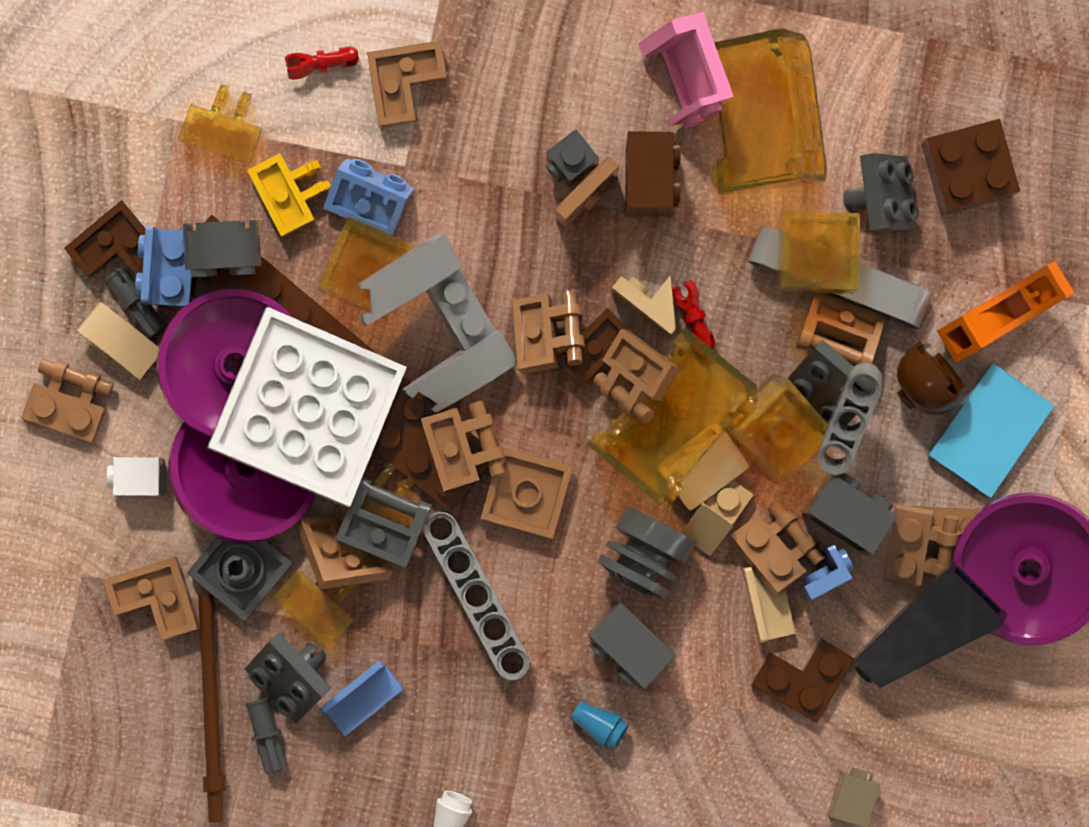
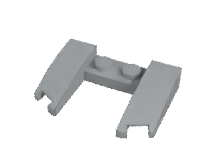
(483, 350)

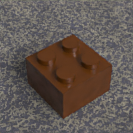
(970, 167)
(649, 174)

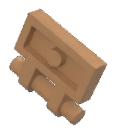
(535, 332)
(640, 365)
(64, 412)
(451, 448)
(910, 541)
(769, 555)

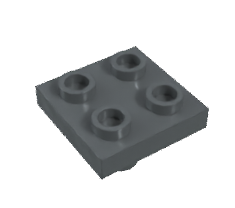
(885, 193)
(822, 378)
(240, 573)
(289, 676)

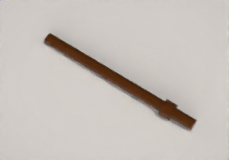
(213, 782)

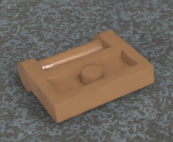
(845, 323)

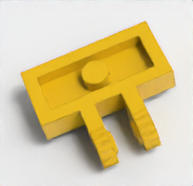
(281, 194)

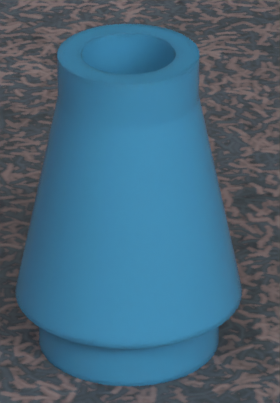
(602, 725)

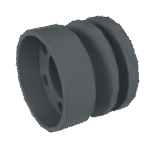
(646, 552)

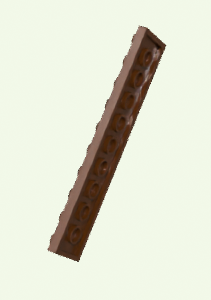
(402, 434)

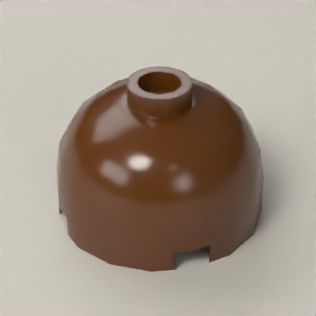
(928, 381)

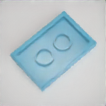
(990, 430)

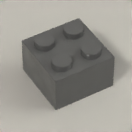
(851, 514)
(631, 645)

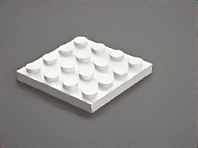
(307, 407)

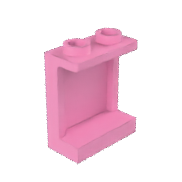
(692, 67)

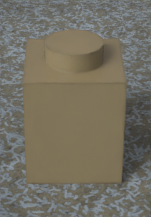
(854, 797)

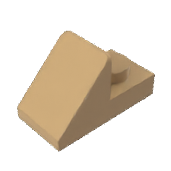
(656, 310)
(716, 516)

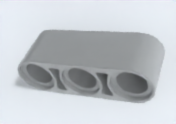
(847, 436)

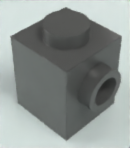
(571, 159)

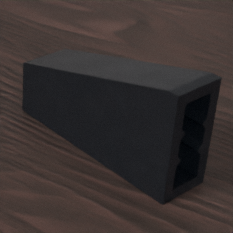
(934, 623)

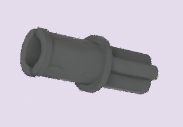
(143, 314)
(266, 736)

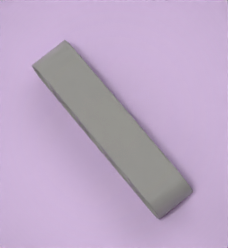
(876, 290)
(462, 582)

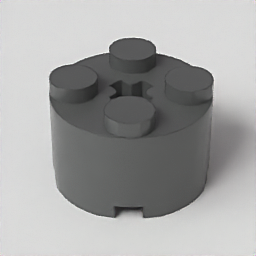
(221, 246)

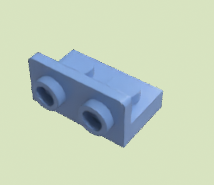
(368, 195)
(164, 273)
(823, 580)

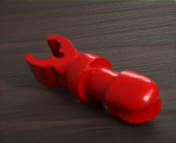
(306, 63)
(693, 314)

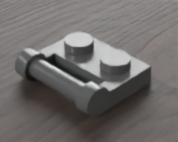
(380, 535)

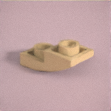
(119, 340)

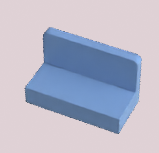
(362, 697)

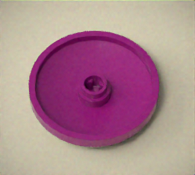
(205, 352)
(230, 496)
(1033, 563)

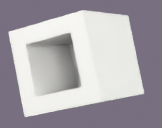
(136, 476)

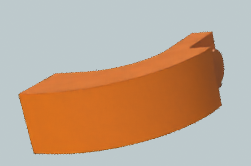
(1005, 311)

